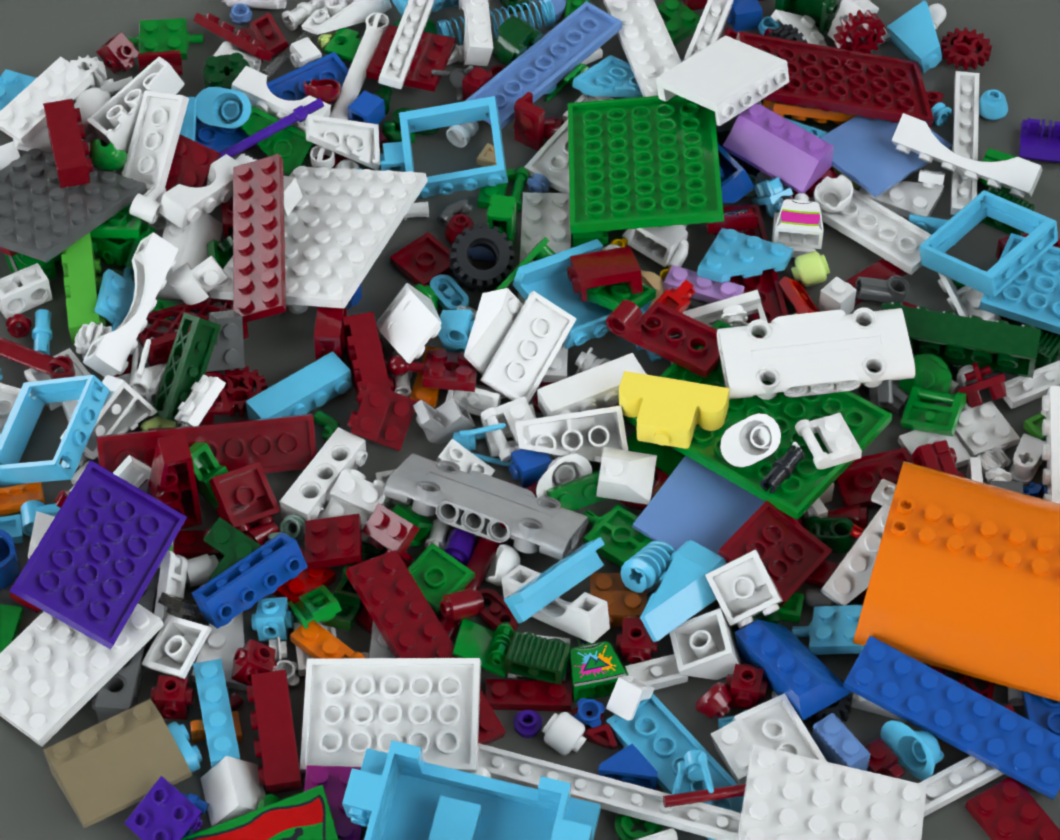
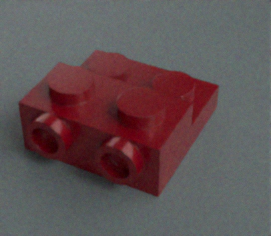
(382, 416)
(244, 497)

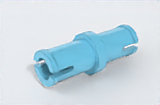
(42, 333)

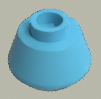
(993, 105)

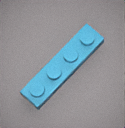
(216, 710)

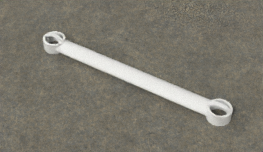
(353, 81)

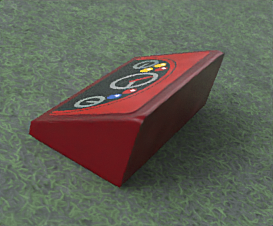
(735, 219)

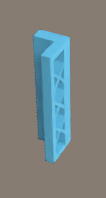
(555, 581)

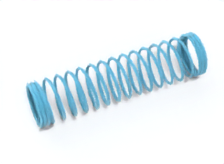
(546, 9)

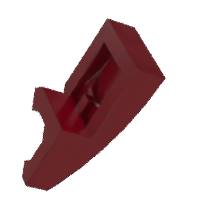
(599, 735)

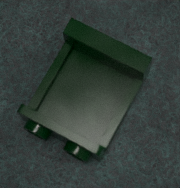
(819, 10)

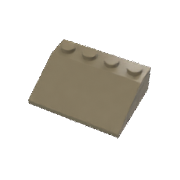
(116, 762)

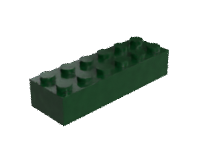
(971, 340)

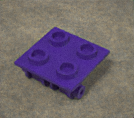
(1040, 141)
(164, 814)

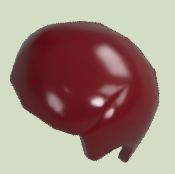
(325, 89)

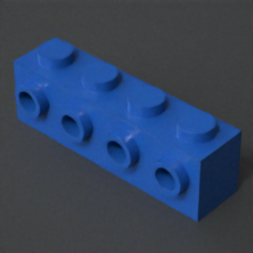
(250, 580)

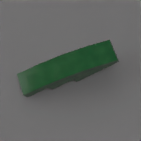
(347, 596)

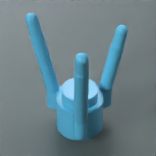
(468, 439)
(696, 768)

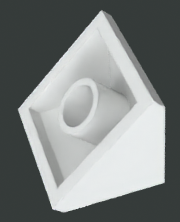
(231, 789)

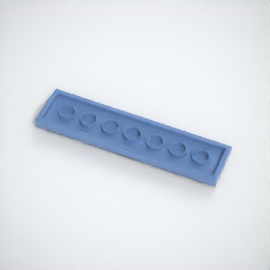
(550, 59)

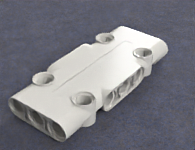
(815, 353)

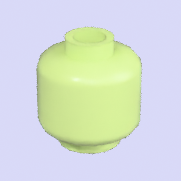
(810, 269)

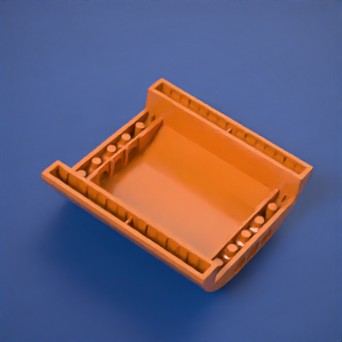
(969, 581)

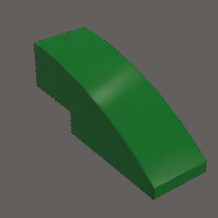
(205, 468)

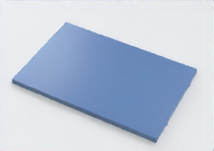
(868, 155)
(697, 508)

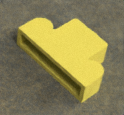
(671, 407)

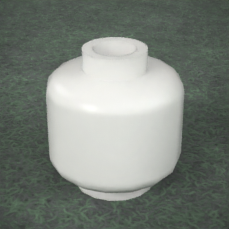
(564, 733)

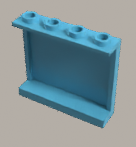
(551, 281)

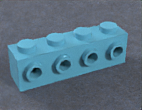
(302, 390)

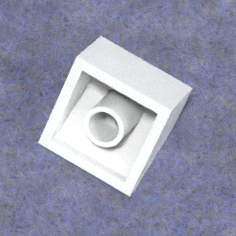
(705, 646)

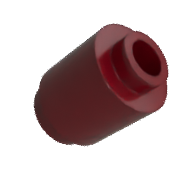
(461, 604)

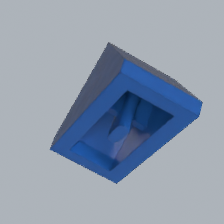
(630, 767)

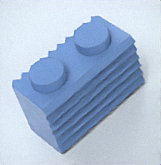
(839, 744)

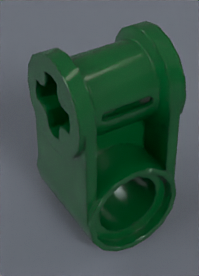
(832, 532)

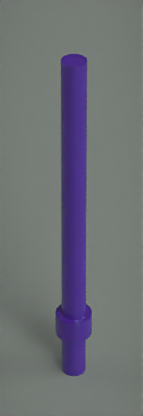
(299, 114)

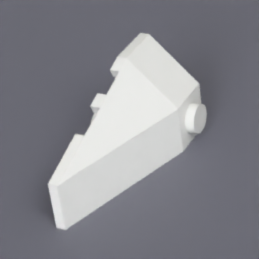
(574, 433)

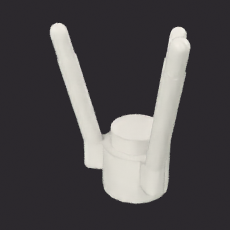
(141, 378)

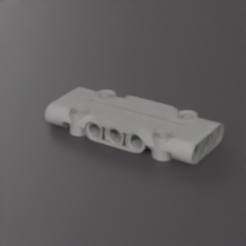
(527, 518)

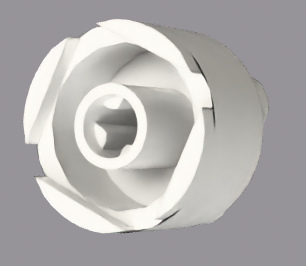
(89, 102)

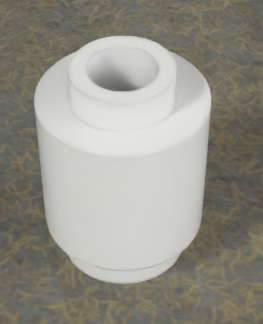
(200, 569)

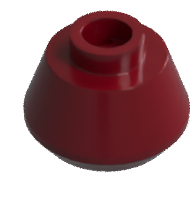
(456, 226)
(715, 701)

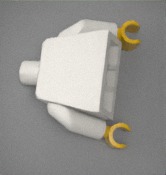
(662, 244)

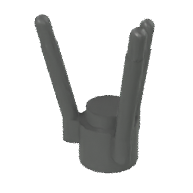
(455, 78)

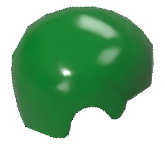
(107, 157)

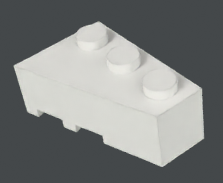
(120, 413)

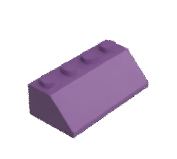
(779, 148)

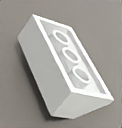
(191, 245)

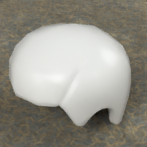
(834, 193)
(504, 562)

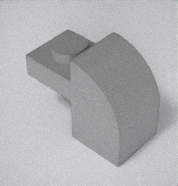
(445, 420)

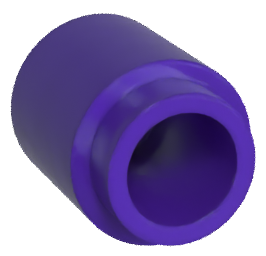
(460, 545)

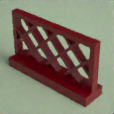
(163, 341)

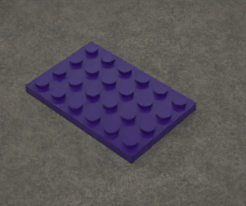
(99, 554)

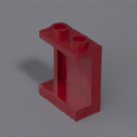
(604, 269)

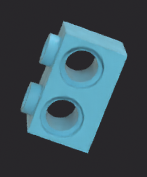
(456, 329)

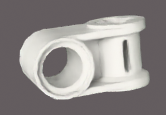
(1027, 459)

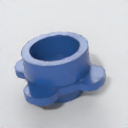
(596, 708)

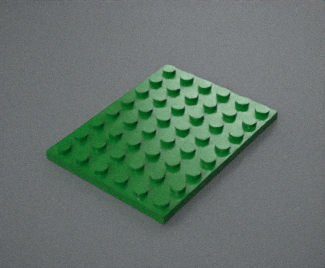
(642, 164)
(807, 482)

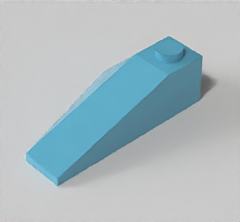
(682, 589)

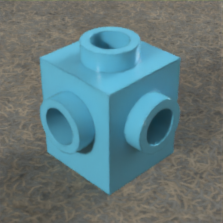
(272, 619)

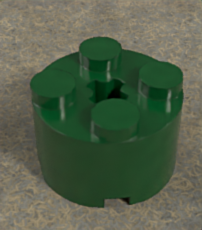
(514, 39)
(223, 70)

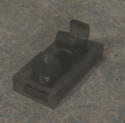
(180, 607)

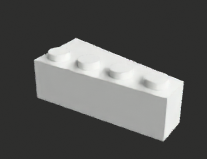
(118, 116)

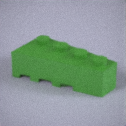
(81, 284)

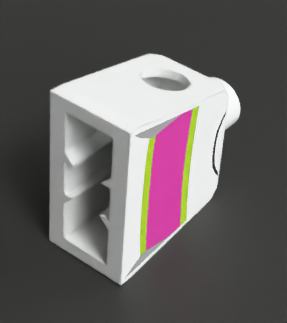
(799, 223)

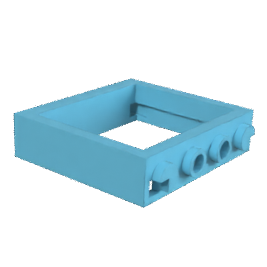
(452, 115)
(1041, 237)
(24, 416)

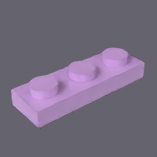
(705, 289)

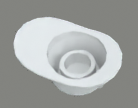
(750, 440)
(561, 471)

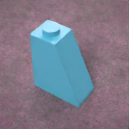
(916, 37)

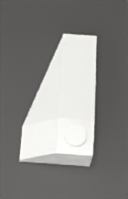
(343, 13)

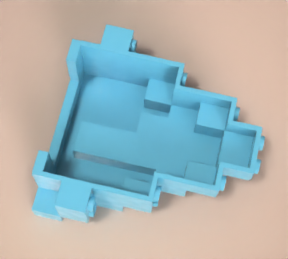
(418, 800)

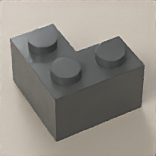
(229, 346)

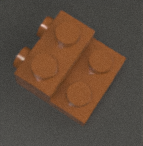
(620, 599)

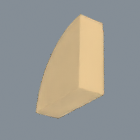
(487, 156)

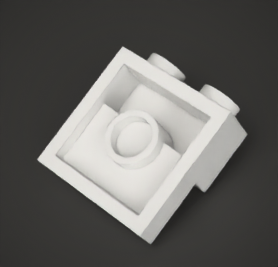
(356, 496)
(744, 589)

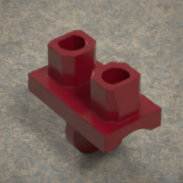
(172, 57)
(995, 384)

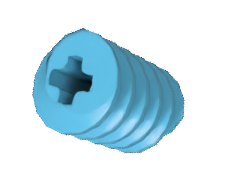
(646, 566)

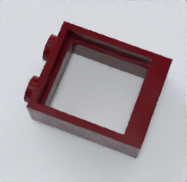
(329, 332)

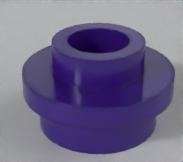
(527, 730)

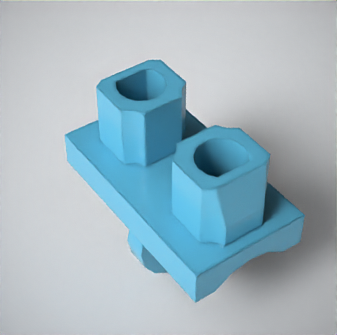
(770, 194)

